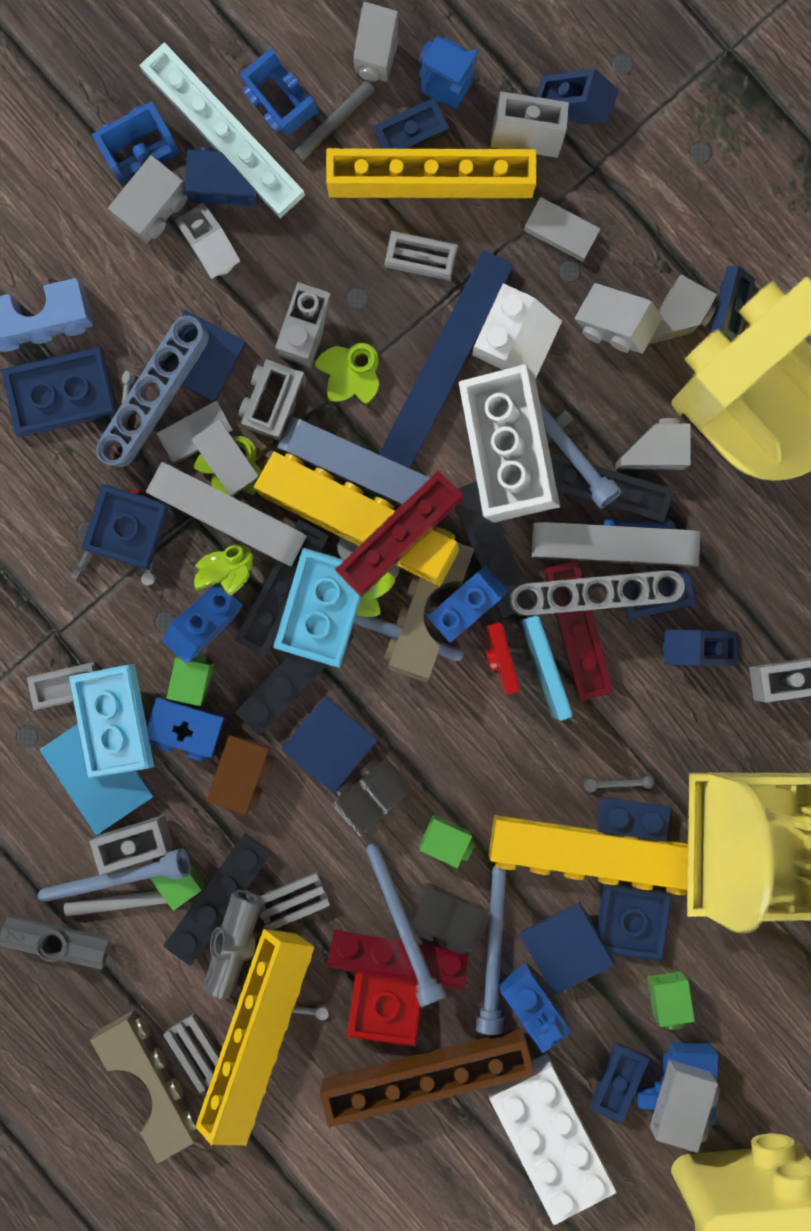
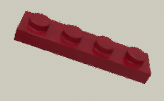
(399, 533)
(579, 638)
(389, 959)

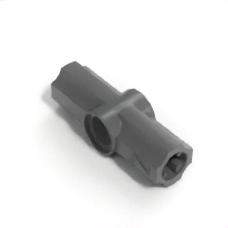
(34, 936)
(232, 944)

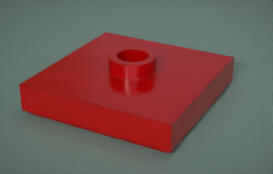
(500, 658)
(384, 1010)

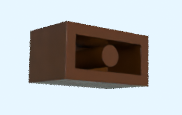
(240, 773)

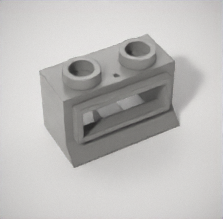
(284, 405)

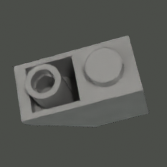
(303, 325)

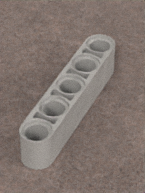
(226, 514)
(615, 544)
(613, 593)

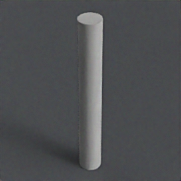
(113, 903)

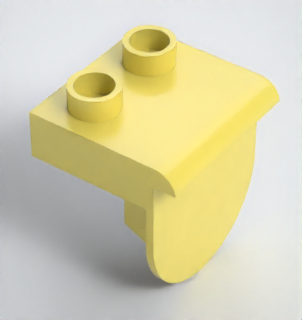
(757, 391)
(749, 848)
(748, 1187)

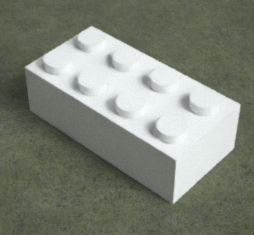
(509, 444)
(552, 1141)

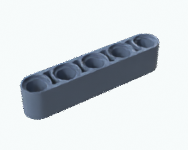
(136, 399)
(350, 462)

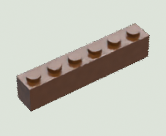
(425, 1077)

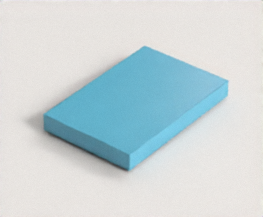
(318, 611)
(545, 668)
(111, 721)

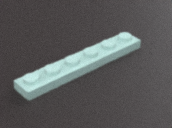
(222, 129)

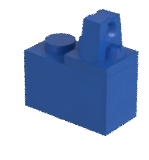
(534, 1007)
(693, 1054)

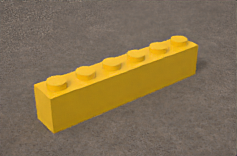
(431, 173)
(349, 513)
(589, 853)
(254, 1038)

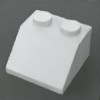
(516, 331)

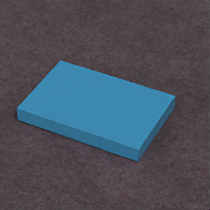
(101, 798)

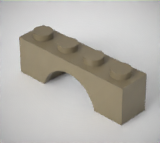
(416, 649)
(128, 1048)

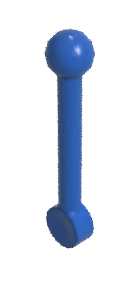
(668, 524)

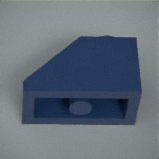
(587, 91)
(216, 180)
(700, 648)

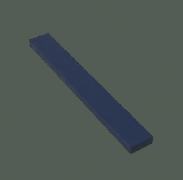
(445, 361)

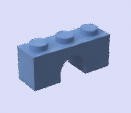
(65, 312)

